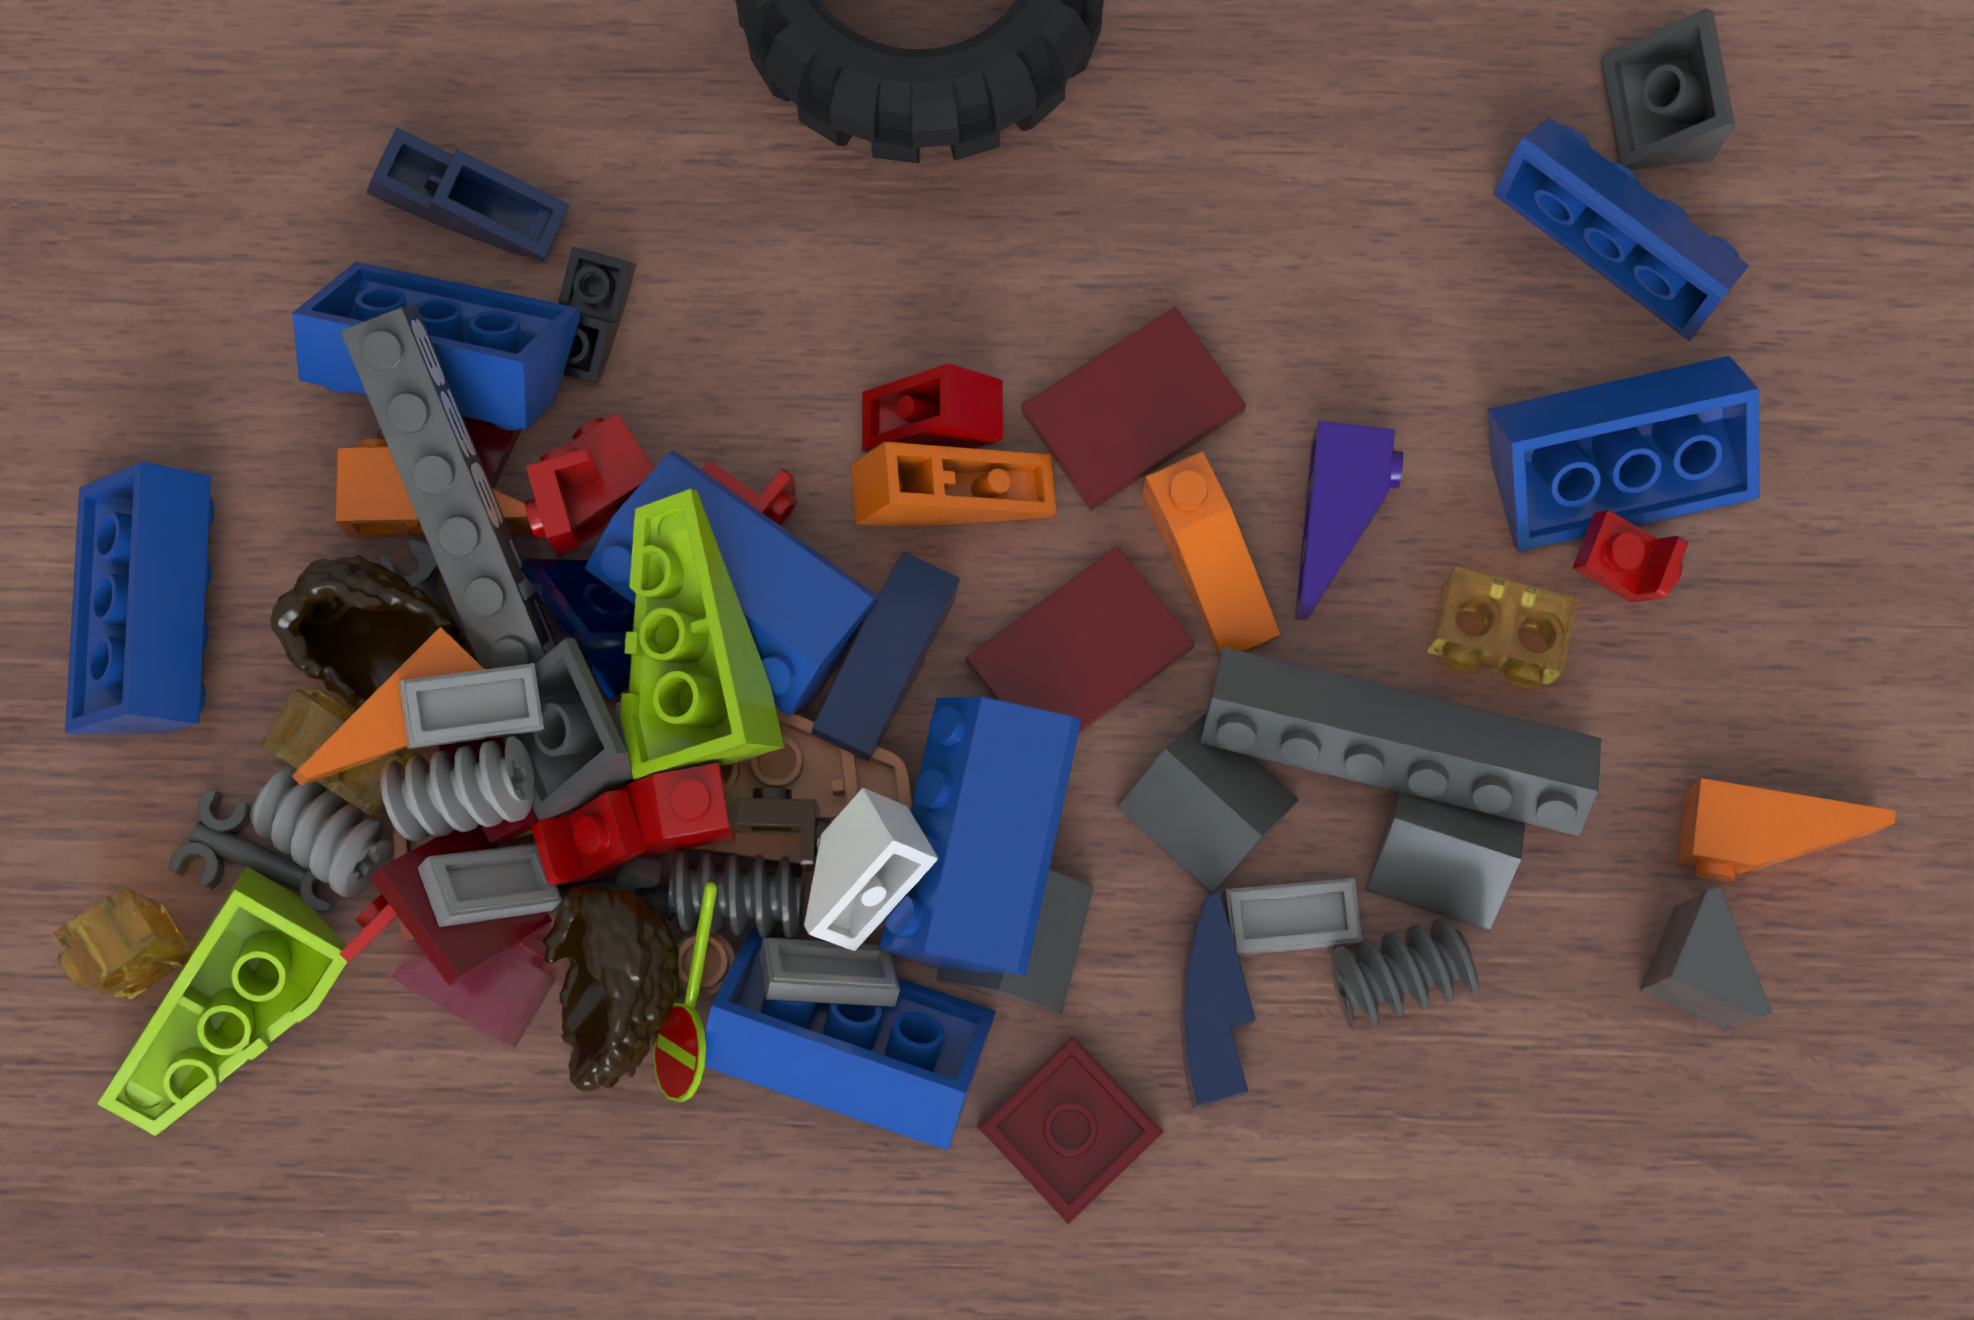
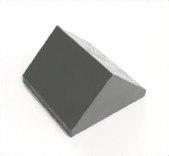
(1670, 95)
(579, 747)
(1206, 806)
(1447, 859)
(1052, 952)
(1706, 965)

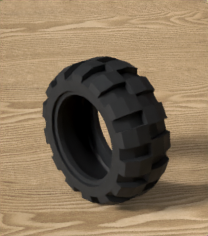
(920, 96)

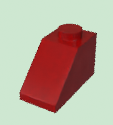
(935, 408)
(621, 471)
(682, 808)

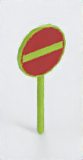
(681, 1042)

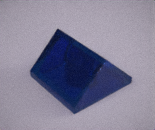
(590, 613)

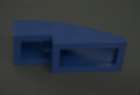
(466, 196)
(886, 656)
(1211, 1007)

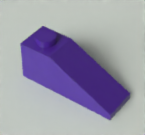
(1345, 489)

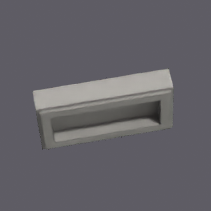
(470, 706)
(487, 885)
(1293, 916)
(828, 973)

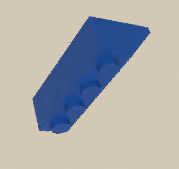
(1619, 227)
(494, 346)
(1627, 447)
(791, 596)
(139, 602)
(992, 816)
(876, 1064)

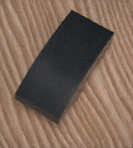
(600, 290)

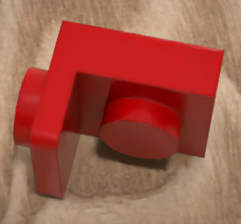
(1629, 558)
(589, 840)

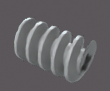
(459, 793)
(321, 832)

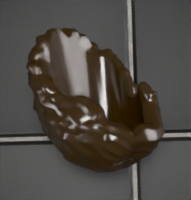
(354, 624)
(616, 981)

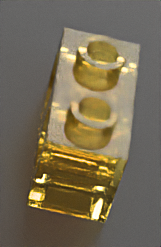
(1503, 609)
(305, 726)
(122, 945)

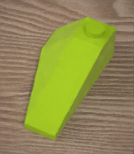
(694, 663)
(241, 987)

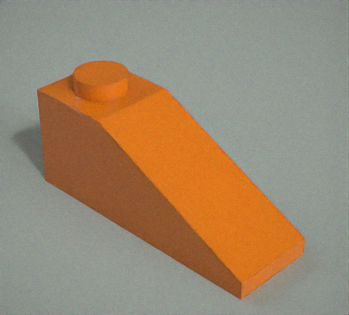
(950, 486)
(376, 503)
(1210, 553)
(378, 724)
(1747, 828)

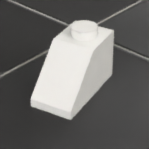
(865, 868)

